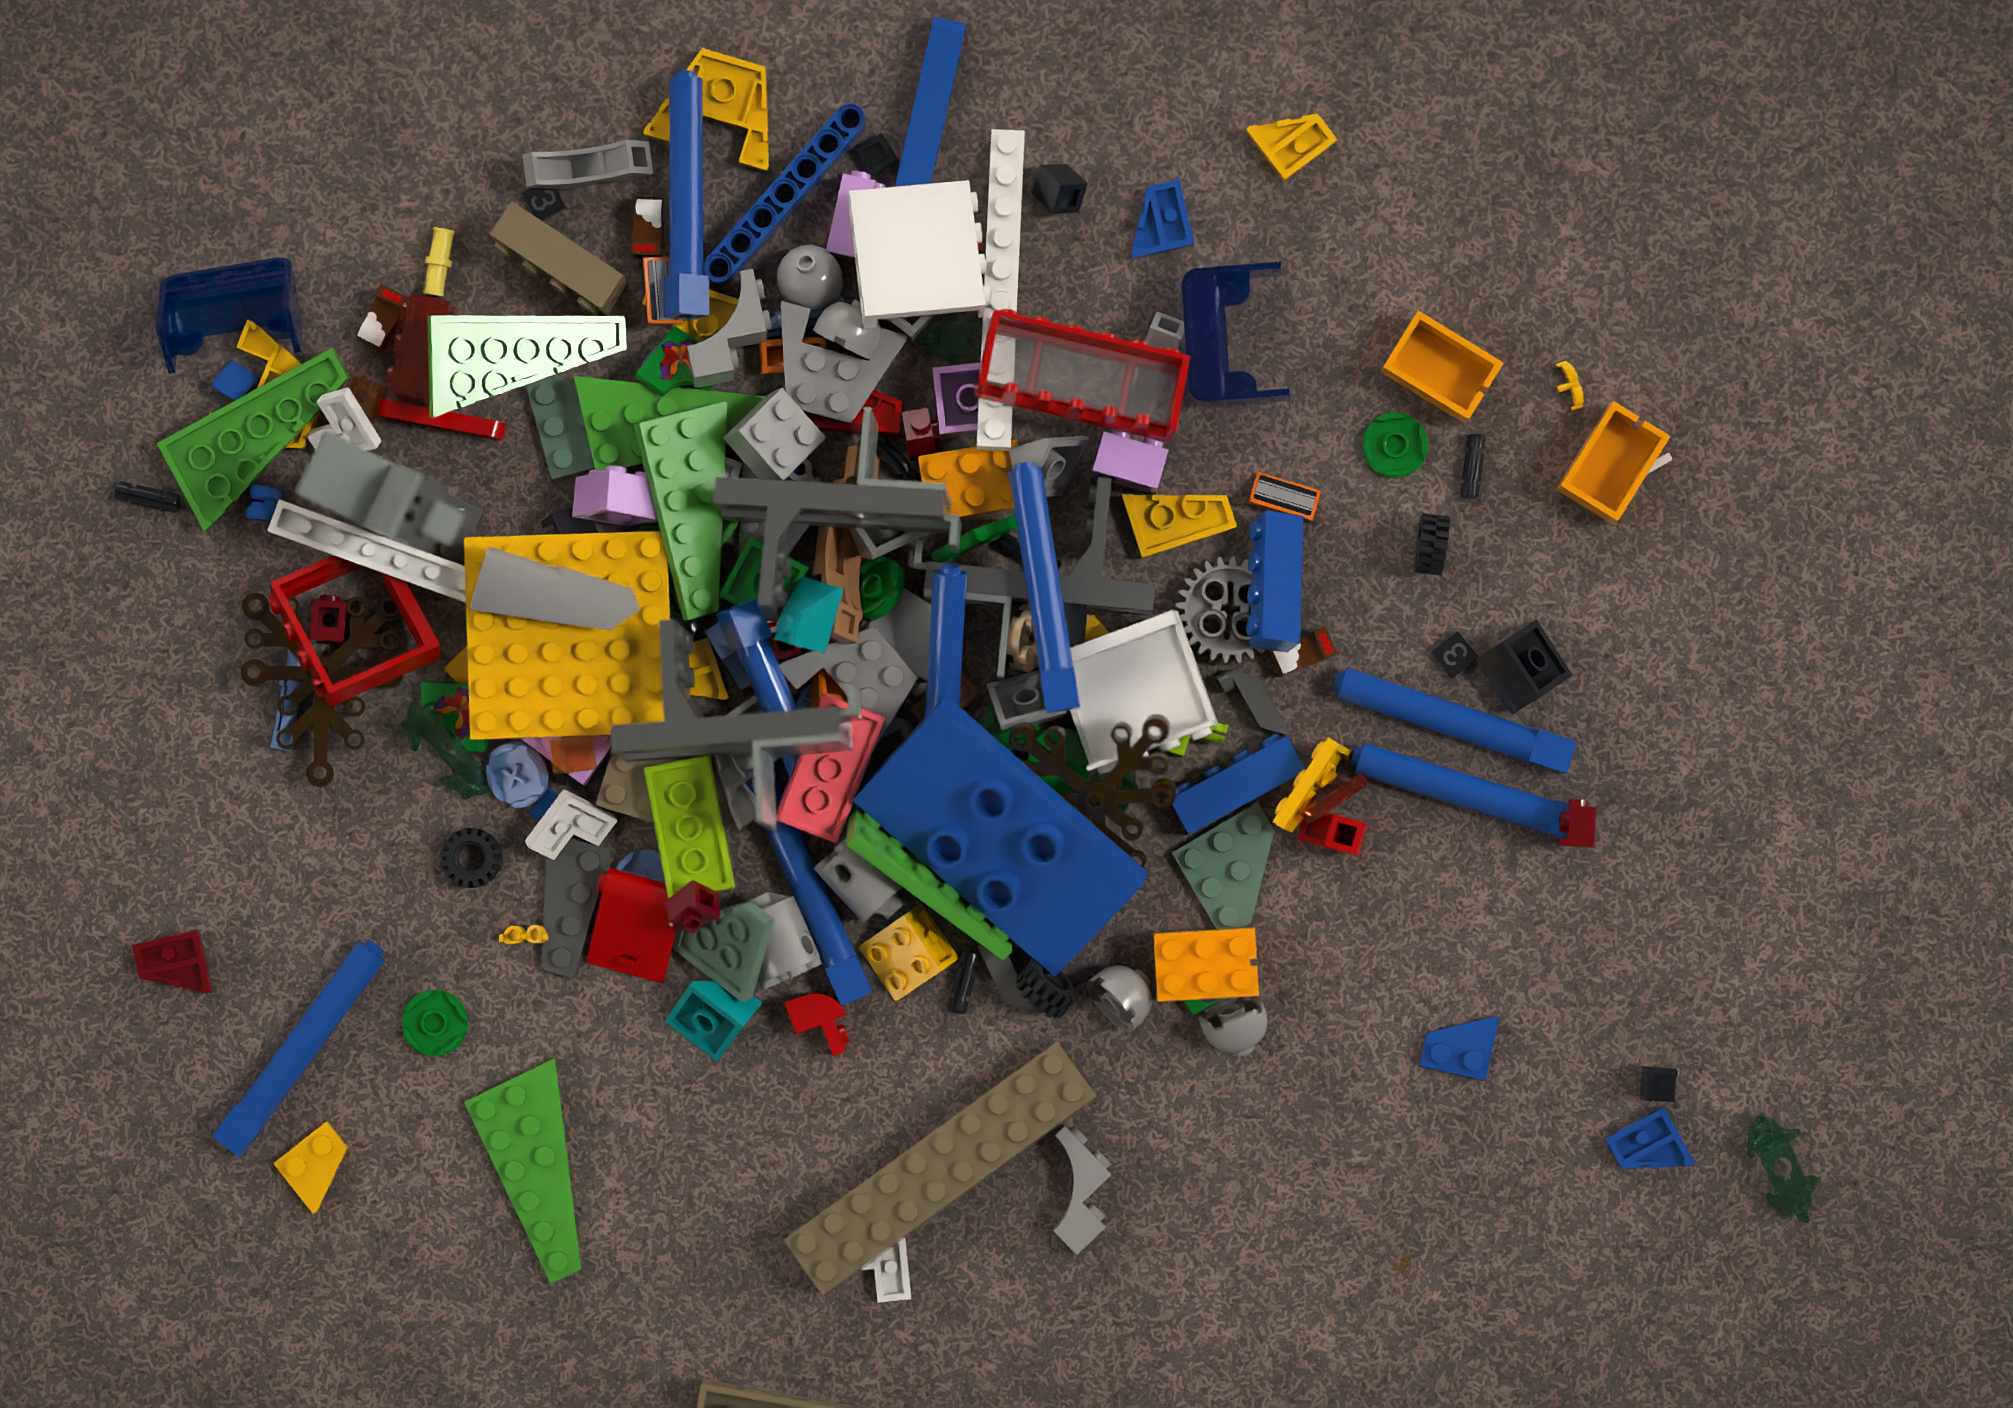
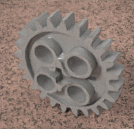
(1199, 607)

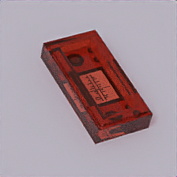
(1334, 798)

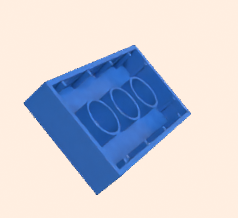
(1000, 836)

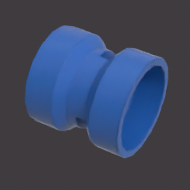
(263, 502)

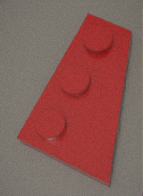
(886, 411)

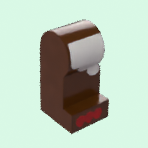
(647, 228)
(382, 319)
(1311, 650)

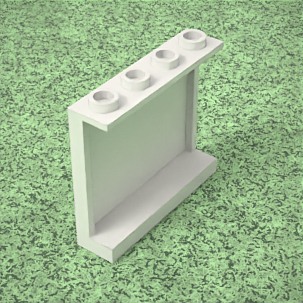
(917, 251)
(1134, 676)

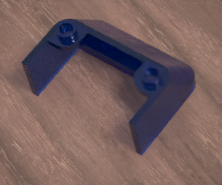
(1204, 299)
(222, 302)

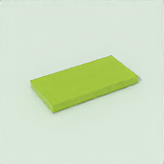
(689, 824)

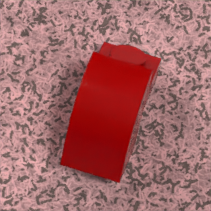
(1335, 833)
(818, 1010)

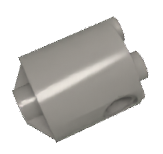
(860, 883)
(790, 942)

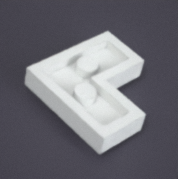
(346, 420)
(569, 817)
(892, 1274)

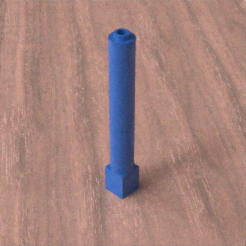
(686, 287)
(1043, 588)
(748, 634)
(946, 635)
(1455, 720)
(1458, 788)
(817, 908)
(299, 1049)

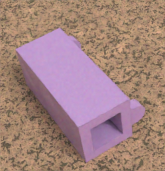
(840, 237)

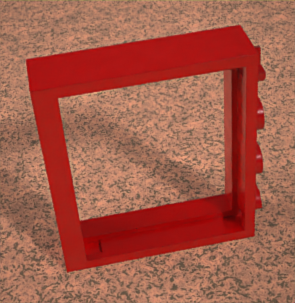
(328, 570)

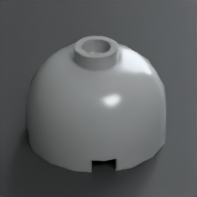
(810, 277)
(844, 325)
(1123, 995)
(1235, 1026)

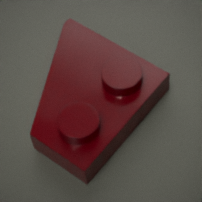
(175, 961)

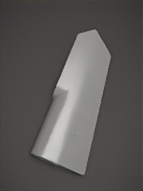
(549, 593)

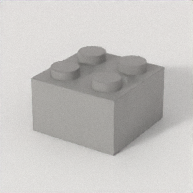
(774, 437)

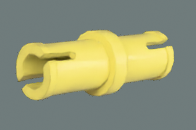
(438, 261)

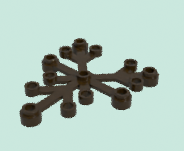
(320, 713)
(1129, 759)

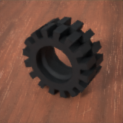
(1431, 544)
(451, 852)
(1045, 991)

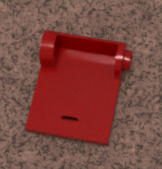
(632, 926)

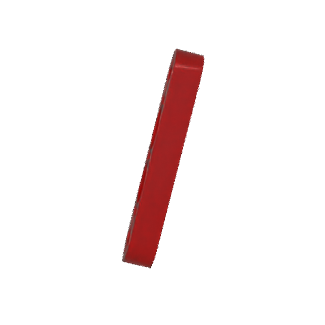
(448, 421)

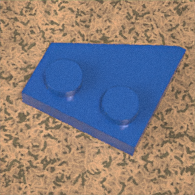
(1162, 221)
(1461, 1048)
(1649, 1143)

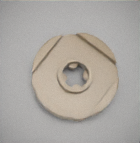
(1022, 641)

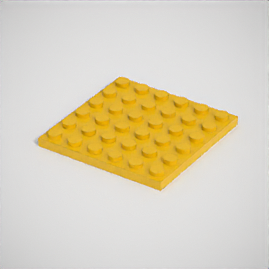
(563, 677)

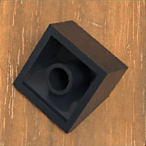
(1524, 667)

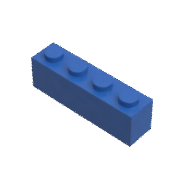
(1275, 581)
(1237, 784)

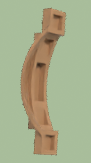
(839, 561)

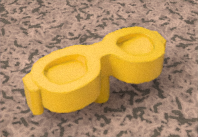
(1572, 384)
(519, 935)

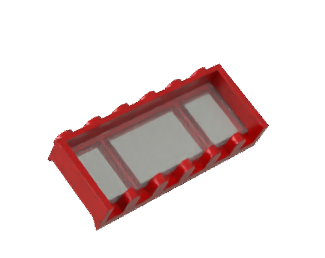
(1082, 375)

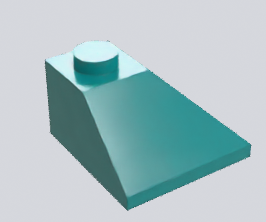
(809, 615)
(711, 1017)

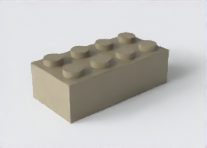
(559, 259)
(626, 790)

